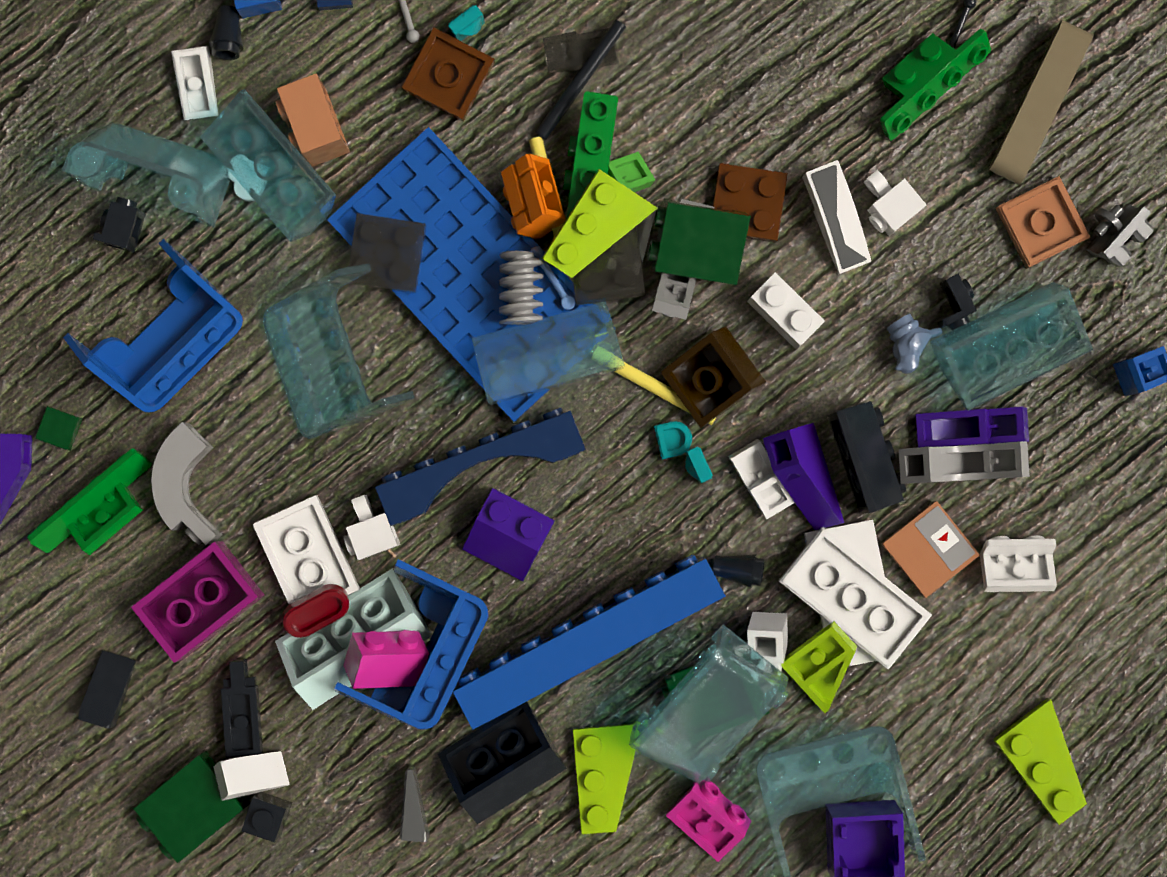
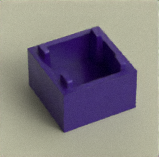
(865, 839)

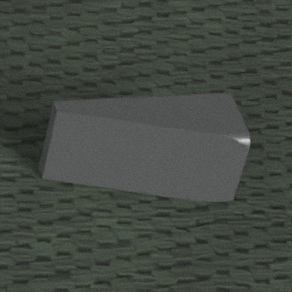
(413, 820)

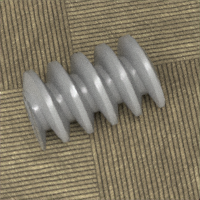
(521, 288)

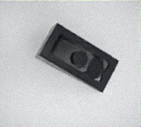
(107, 690)

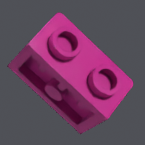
(710, 819)

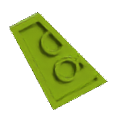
(595, 223)
(1043, 761)
(602, 774)

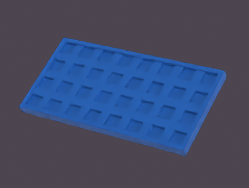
(460, 251)

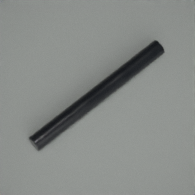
(581, 79)

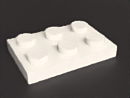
(304, 550)

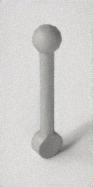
(412, 35)

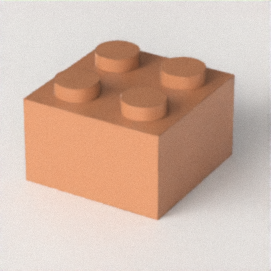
(313, 120)

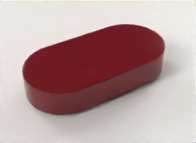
(316, 610)

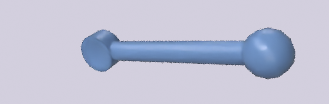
(567, 301)

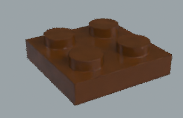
(448, 74)
(754, 192)

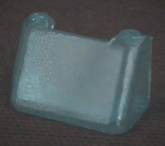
(197, 176)
(710, 708)

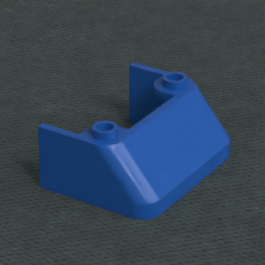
(171, 346)
(459, 624)

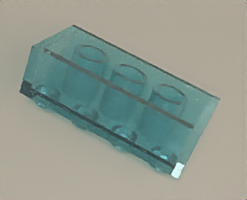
(269, 167)
(1012, 345)
(548, 353)

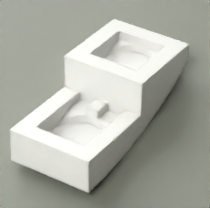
(758, 477)

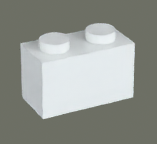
(785, 311)

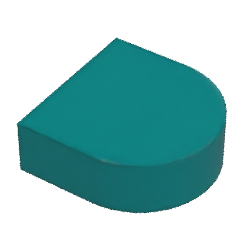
(673, 439)

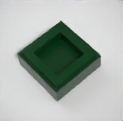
(58, 428)

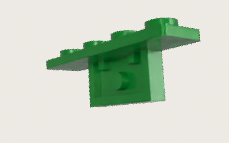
(927, 76)
(592, 144)
(97, 509)

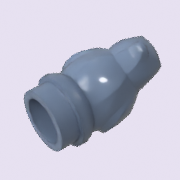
(909, 342)

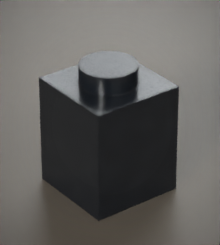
(266, 816)

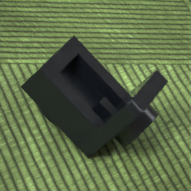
(959, 297)

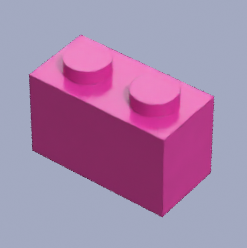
(385, 659)

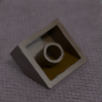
(713, 376)

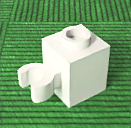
(894, 204)
(371, 534)
(769, 636)

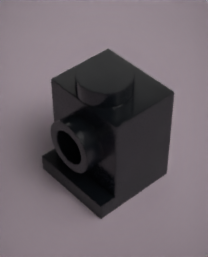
(121, 225)

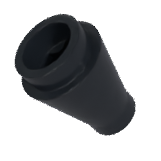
(226, 36)
(740, 569)

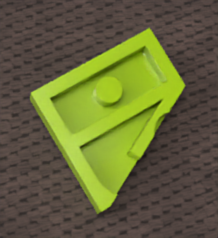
(821, 664)

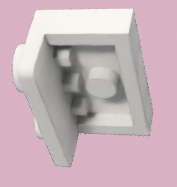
(1018, 564)

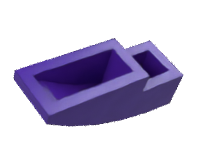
(972, 427)

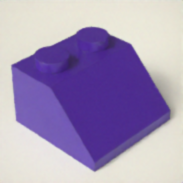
(508, 534)

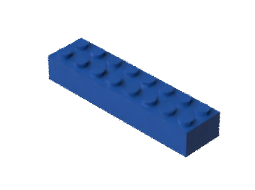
(588, 642)

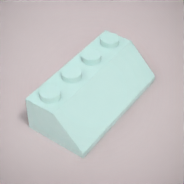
(318, 660)

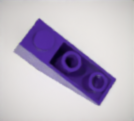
(14, 467)
(803, 472)

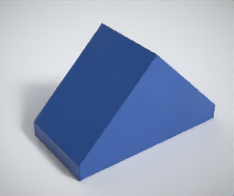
(1142, 371)

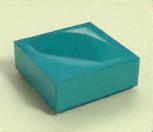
(467, 23)
(697, 465)

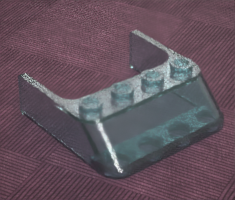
(318, 359)
(832, 773)

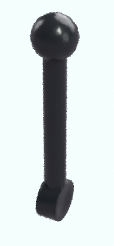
(968, 5)

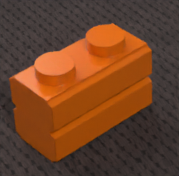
(532, 196)

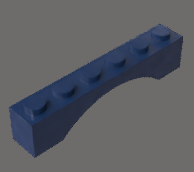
(413, 494)

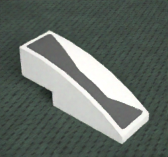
(837, 216)

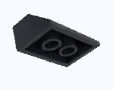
(867, 457)
(501, 762)

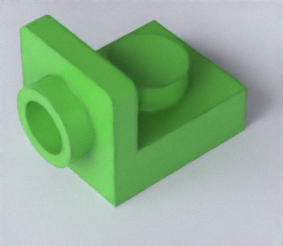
(631, 172)

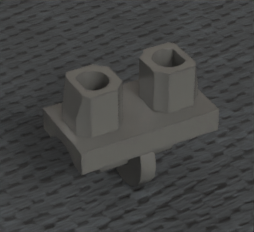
(1115, 229)

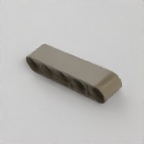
(1040, 102)

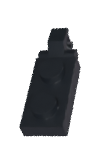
(241, 712)

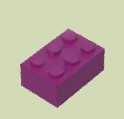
(197, 601)

